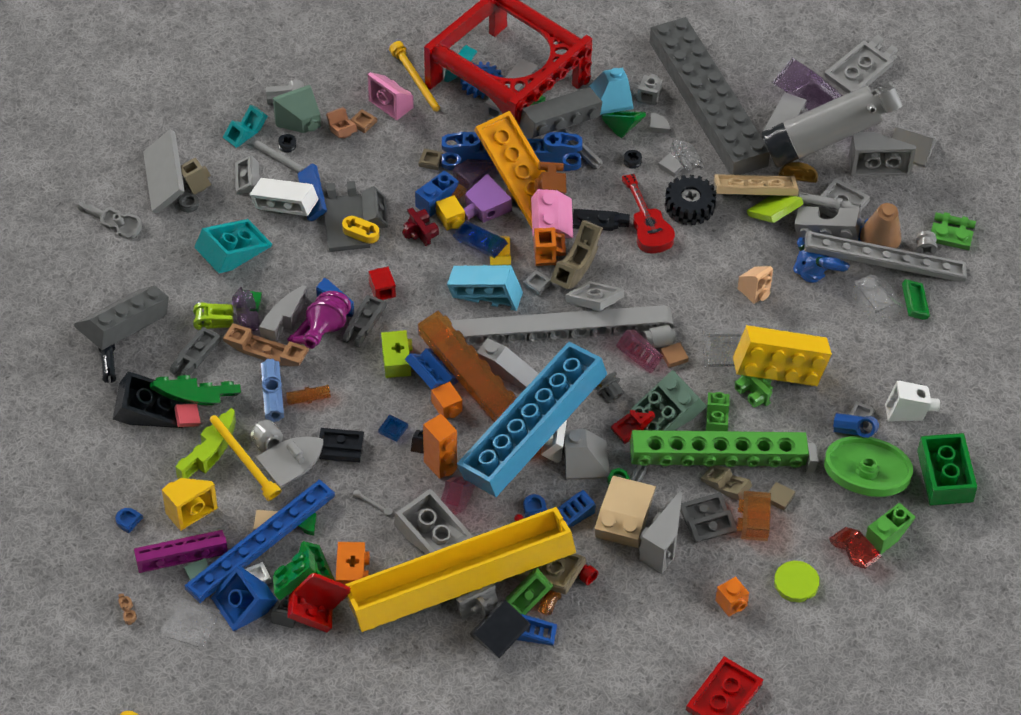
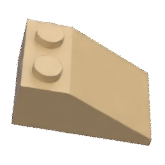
(624, 511)

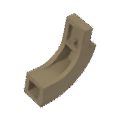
(573, 267)

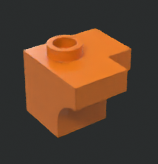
(547, 246)

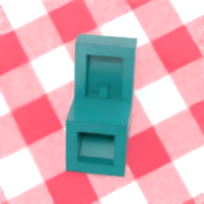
(251, 124)

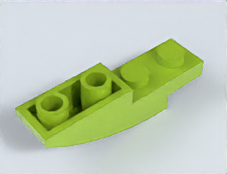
(210, 451)

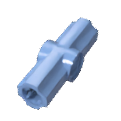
(272, 390)

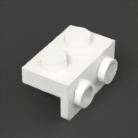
(553, 447)

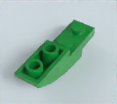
(186, 390)

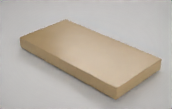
(756, 185)

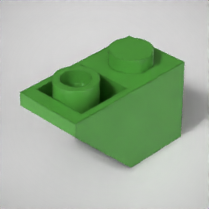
(889, 527)

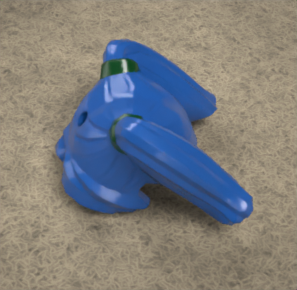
(815, 264)

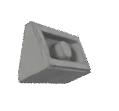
(246, 175)

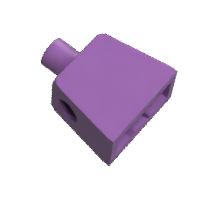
(486, 200)

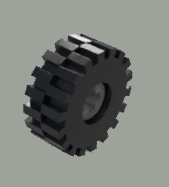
(687, 210)

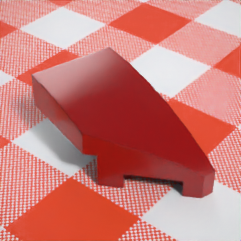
(632, 421)

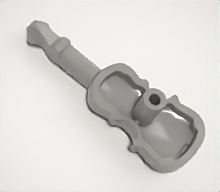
(126, 225)

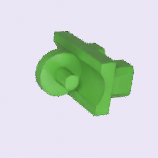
(759, 387)

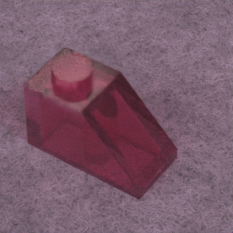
(457, 494)

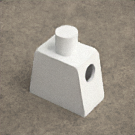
(910, 402)

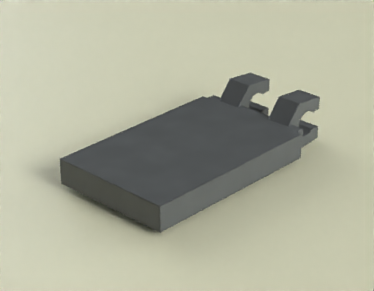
(337, 209)

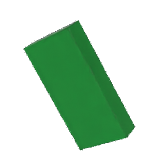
(915, 299)

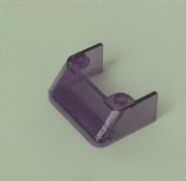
(806, 84)

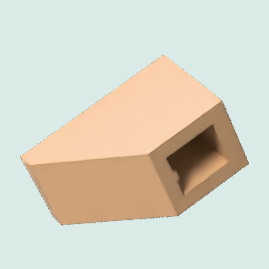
(756, 283)

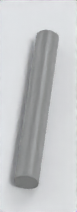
(278, 156)

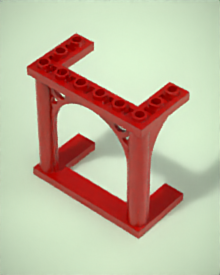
(577, 57)

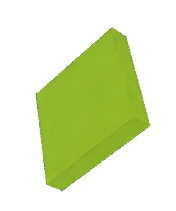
(775, 207)

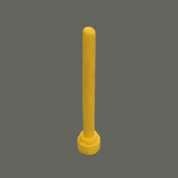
(398, 50)
(269, 489)

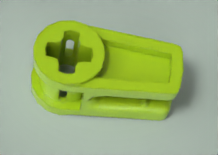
(213, 316)

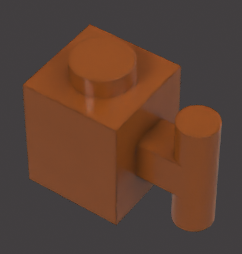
(550, 179)

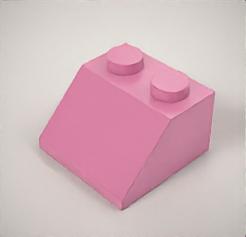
(389, 96)
(551, 210)

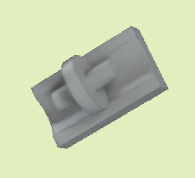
(476, 601)

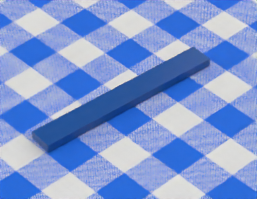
(260, 540)

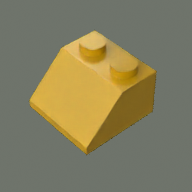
(189, 501)

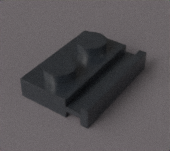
(341, 444)

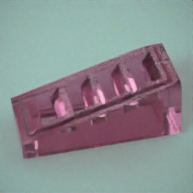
(629, 342)

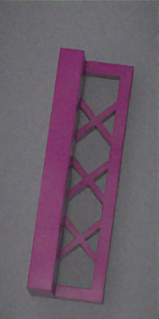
(180, 551)

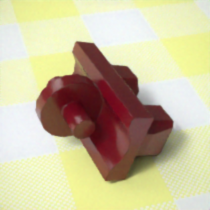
(416, 227)

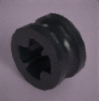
(287, 138)
(632, 154)

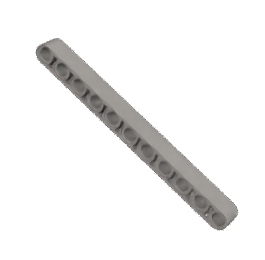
(563, 325)

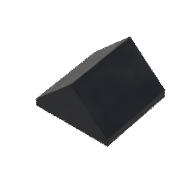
(500, 628)

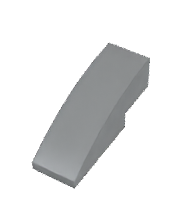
(283, 314)

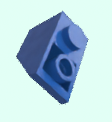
(435, 190)

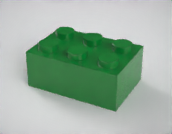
(947, 469)

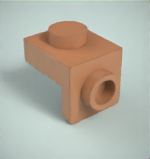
(340, 124)

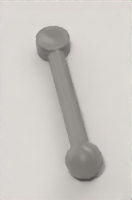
(387, 511)

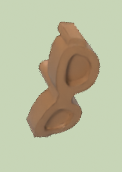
(126, 604)

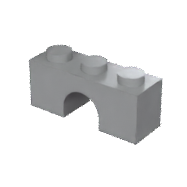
(844, 224)

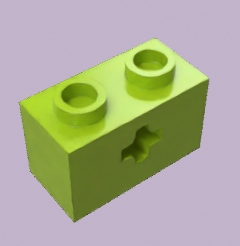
(395, 350)

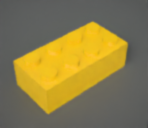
(781, 355)

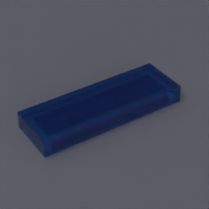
(480, 239)

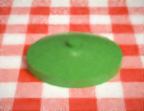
(868, 466)

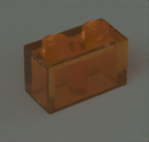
(755, 515)

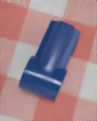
(854, 424)

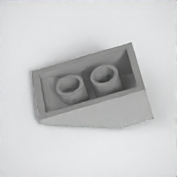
(879, 155)
(430, 524)

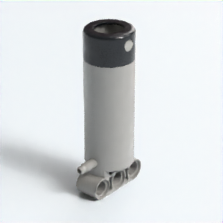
(830, 123)

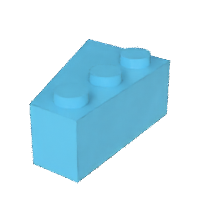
(486, 283)

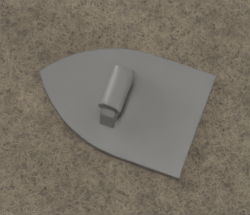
(291, 458)

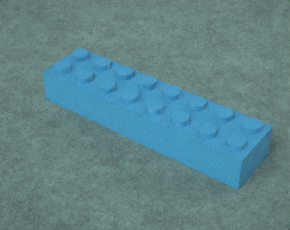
(532, 419)

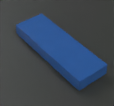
(311, 176)

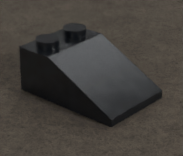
(141, 405)

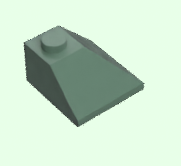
(297, 110)

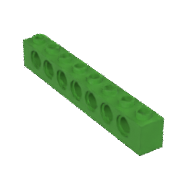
(729, 442)

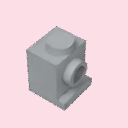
(651, 85)

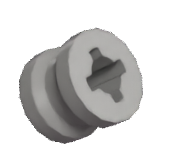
(926, 243)

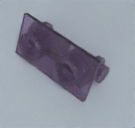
(242, 302)

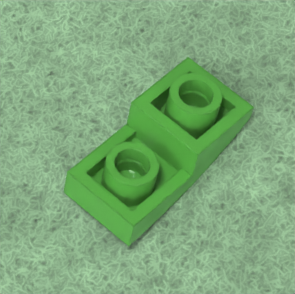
(717, 411)

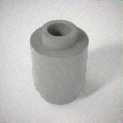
(660, 336)

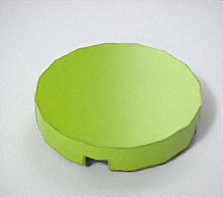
(796, 581)

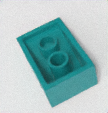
(231, 244)

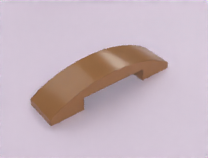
(261, 348)

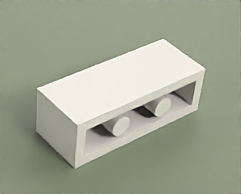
(284, 196)

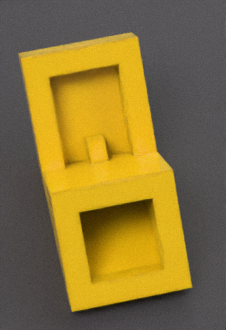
(504, 256)

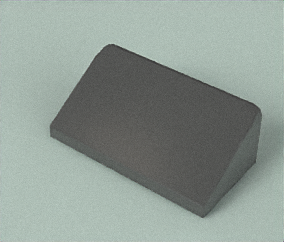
(374, 207)

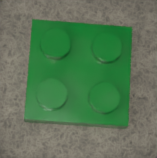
(289, 577)

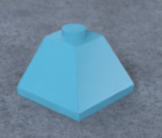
(614, 91)

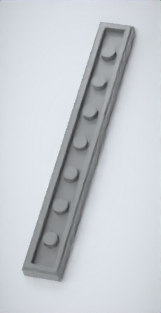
(885, 256)

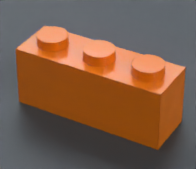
(440, 446)

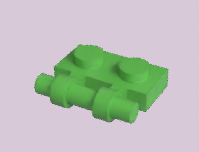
(952, 235)

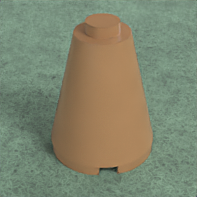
(883, 227)

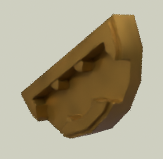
(800, 171)

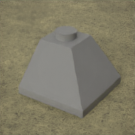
(585, 455)

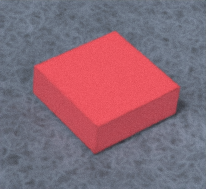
(187, 415)

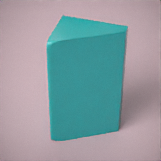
(467, 53)

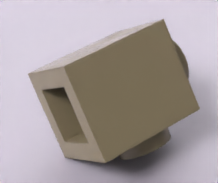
(195, 176)

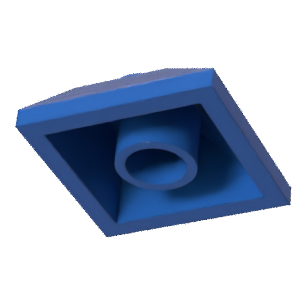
(243, 598)

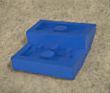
(430, 368)

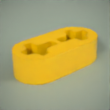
(360, 229)

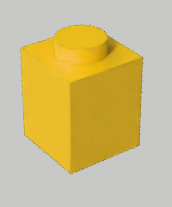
(450, 212)

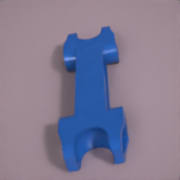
(550, 149)

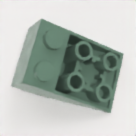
(671, 402)

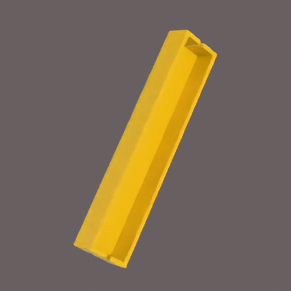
(460, 569)

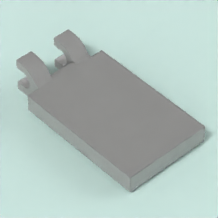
(861, 65)

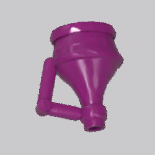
(322, 316)

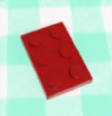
(725, 690)

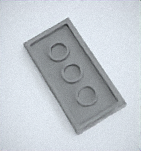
(163, 171)

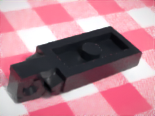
(606, 219)

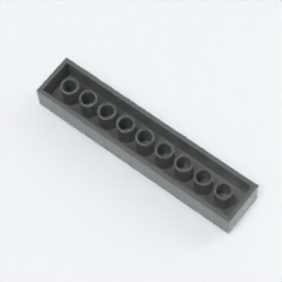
(709, 97)

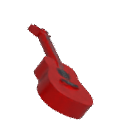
(653, 232)

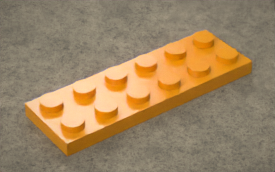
(512, 158)

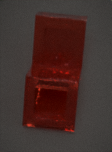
(857, 546)

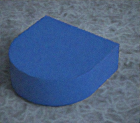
(533, 505)
(127, 519)

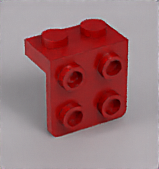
(315, 600)

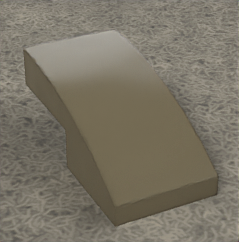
(726, 483)

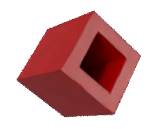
(382, 283)

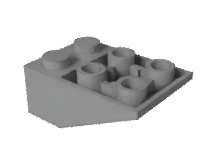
(660, 539)

